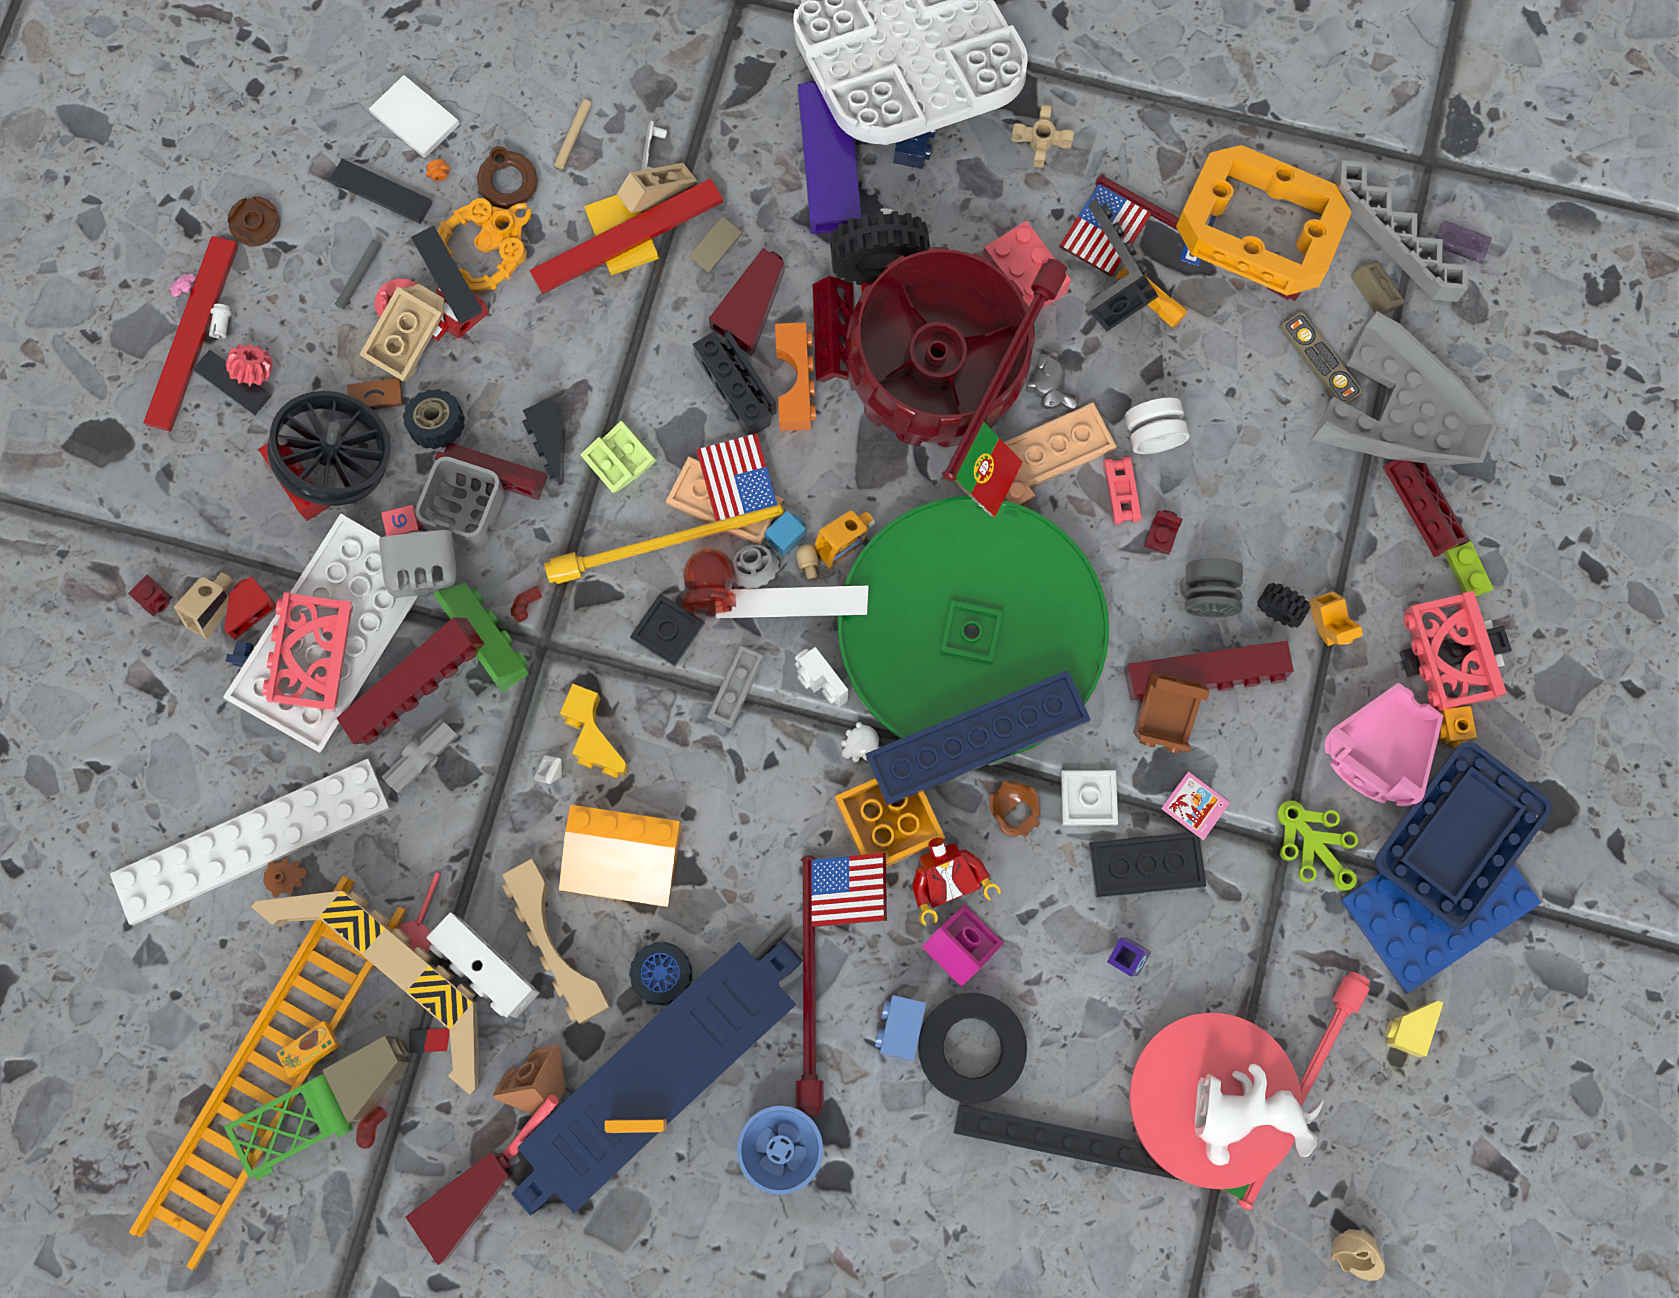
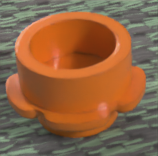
(437, 170)

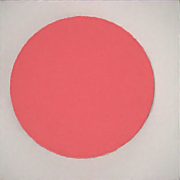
(1166, 1094)

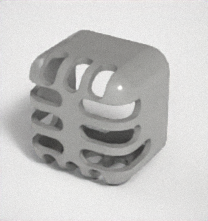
(447, 470)
(417, 551)

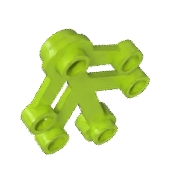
(1314, 841)

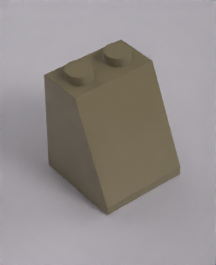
(367, 1076)

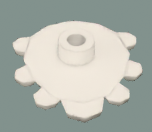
(860, 741)

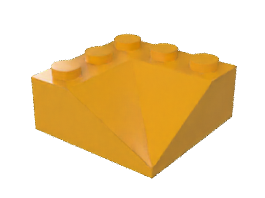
(892, 829)

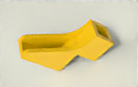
(591, 746)

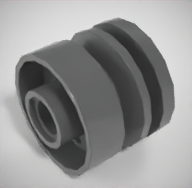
(1214, 587)

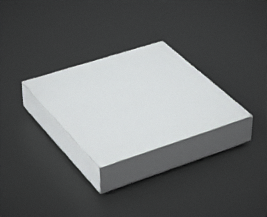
(1089, 798)

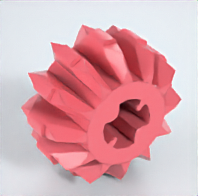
(249, 364)

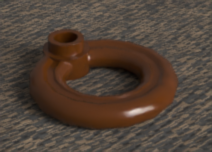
(513, 159)

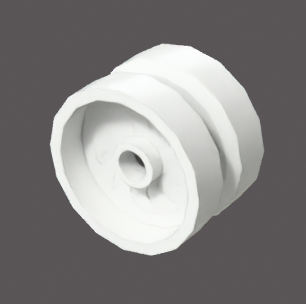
(1157, 425)

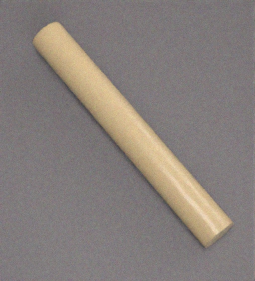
(572, 134)

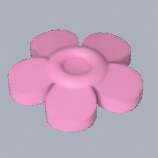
(182, 284)

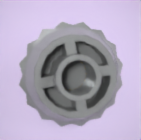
(755, 566)

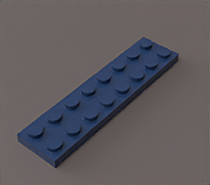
(977, 737)

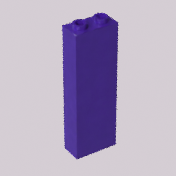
(827, 163)

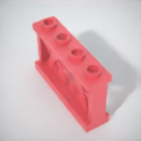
(1431, 664)
(326, 685)

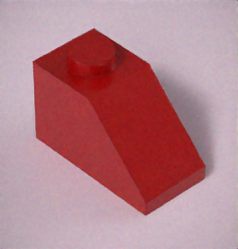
(246, 607)

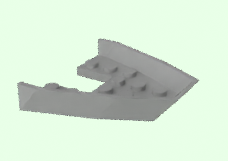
(1427, 413)

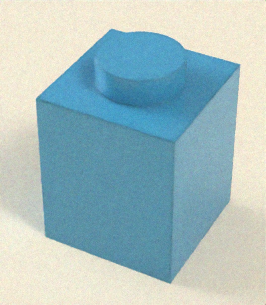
(786, 533)

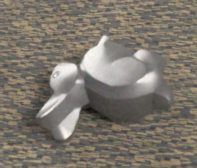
(1048, 382)

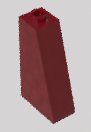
(750, 301)
(456, 1208)

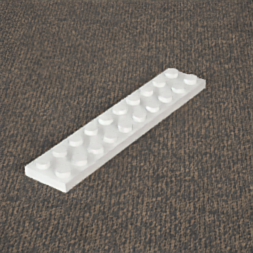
(249, 841)

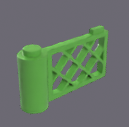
(325, 1113)

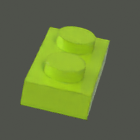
(1468, 569)

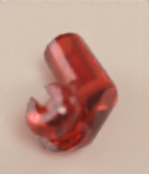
(521, 603)
(367, 1128)

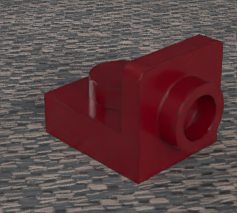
(1163, 531)
(150, 596)

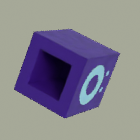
(1129, 956)

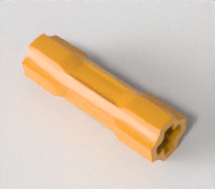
(1164, 306)

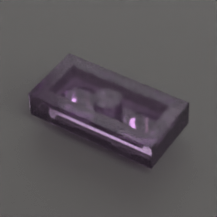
(1463, 241)

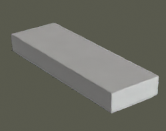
(736, 686)

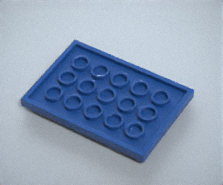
(1418, 943)

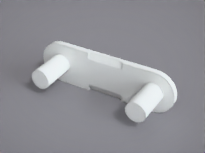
(655, 131)

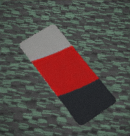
(429, 1040)

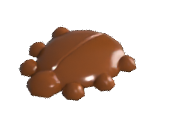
(283, 876)

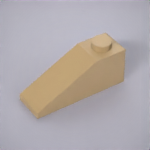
(655, 185)

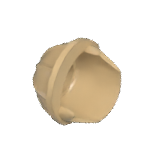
(1358, 1254)

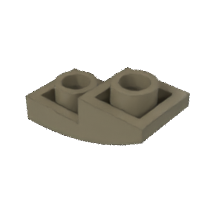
(716, 244)

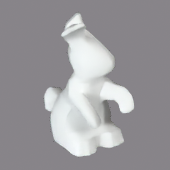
(1229, 1118)

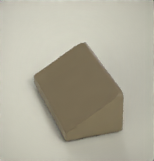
(1377, 288)

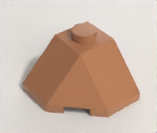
(533, 1081)

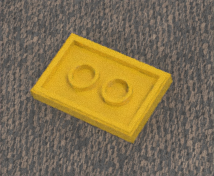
(608, 214)

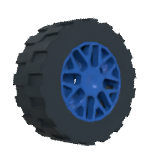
(660, 973)

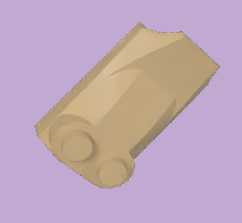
(404, 330)

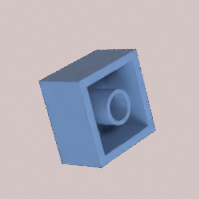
(901, 1028)

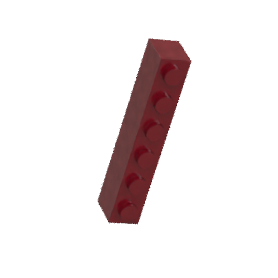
(1217, 668)
(410, 681)

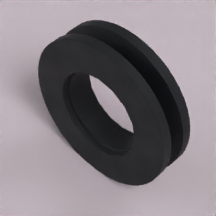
(1012, 1043)

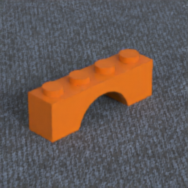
(795, 406)

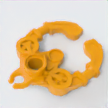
(491, 238)

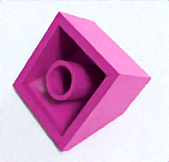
(962, 945)

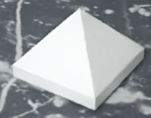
(549, 770)

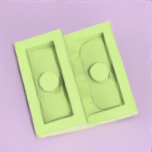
(618, 457)

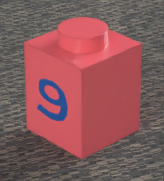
(401, 521)

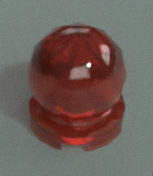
(709, 579)

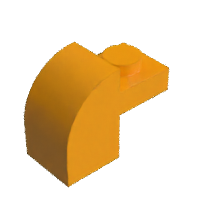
(1332, 619)

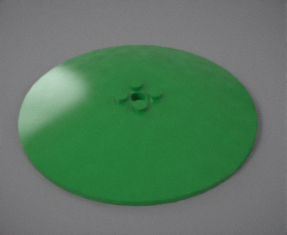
(962, 568)

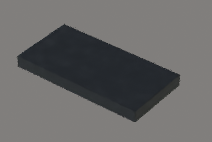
(1147, 864)

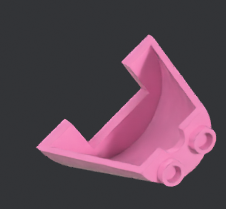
(1387, 747)

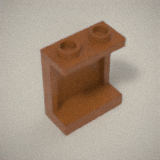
(1169, 712)

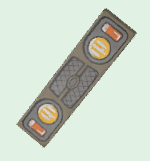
(1321, 358)

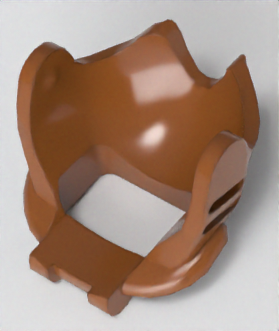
(1007, 799)

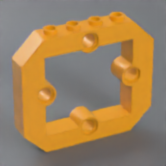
(1248, 255)

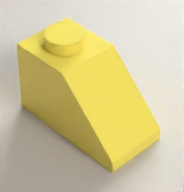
(1414, 1029)

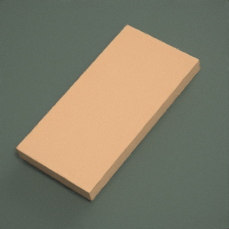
(1061, 444)
(692, 498)

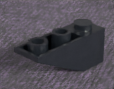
(549, 430)

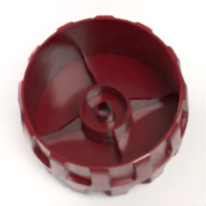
(943, 304)

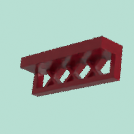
(829, 326)
(511, 475)
(1426, 505)

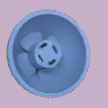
(777, 1173)

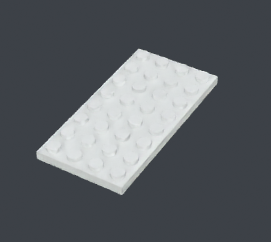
(341, 569)

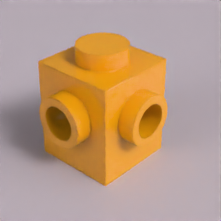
(1457, 726)

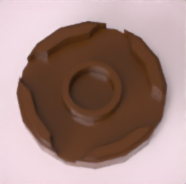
(254, 221)

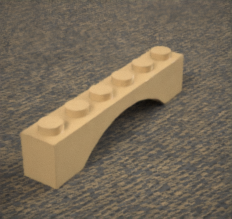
(530, 890)

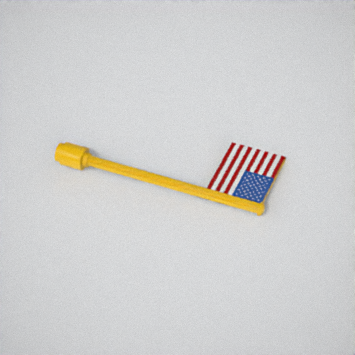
(737, 492)

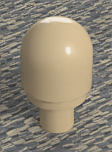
(807, 561)

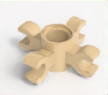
(1061, 138)

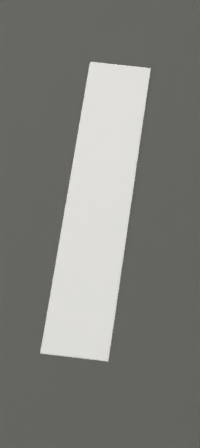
(799, 602)

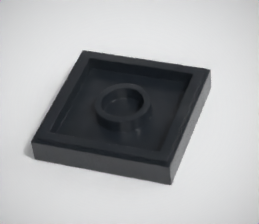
(667, 630)

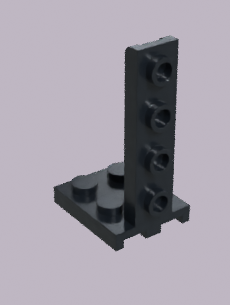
(1127, 293)

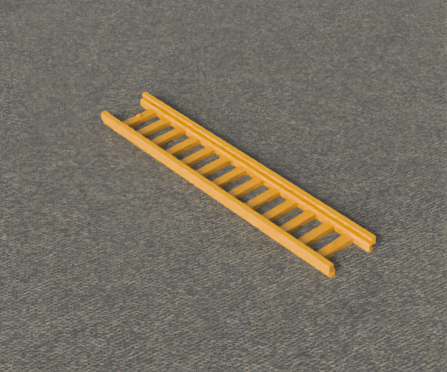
(232, 1078)

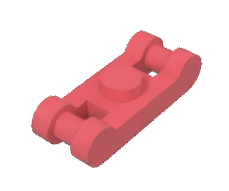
(1122, 490)

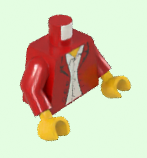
(947, 875)

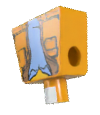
(842, 537)

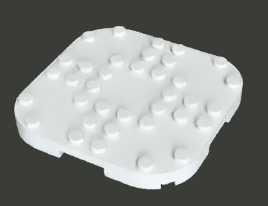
(909, 63)

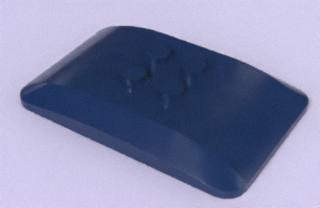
(1463, 835)

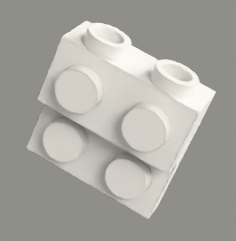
(817, 673)

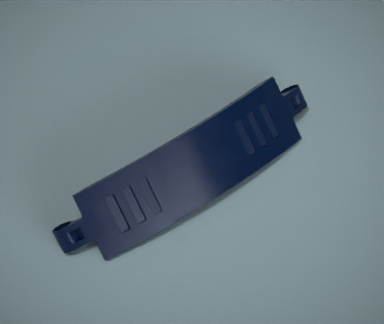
(656, 1075)

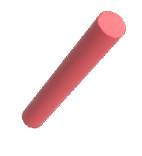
(531, 1125)

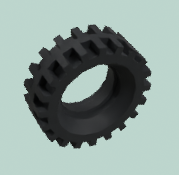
(870, 243)

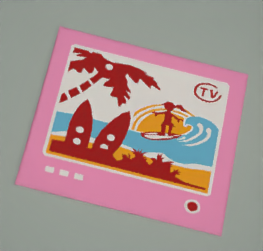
(1195, 805)

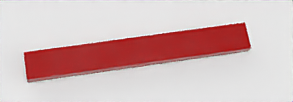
(626, 236)
(190, 334)

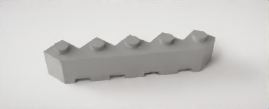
(1398, 234)

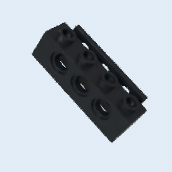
(731, 386)

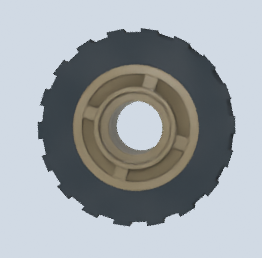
(428, 406)

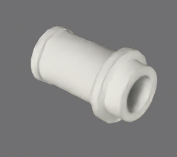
(219, 321)

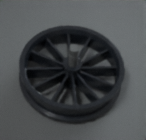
(328, 447)

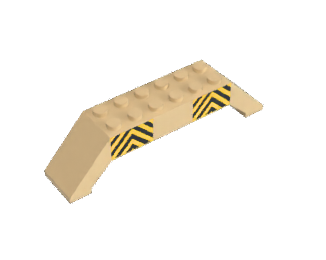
(399, 961)

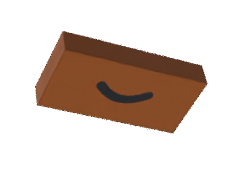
(378, 393)

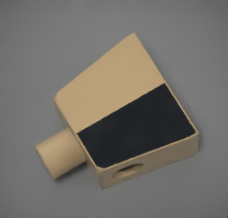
(204, 604)

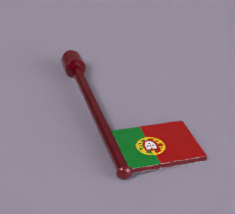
(982, 460)

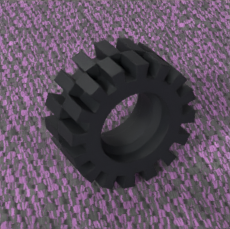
(1283, 605)

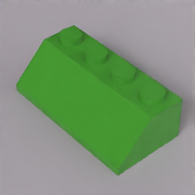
(496, 654)

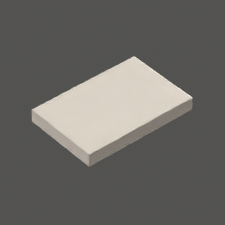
(414, 116)

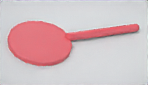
(416, 930)

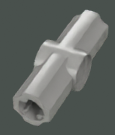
(419, 756)

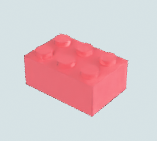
(1020, 257)

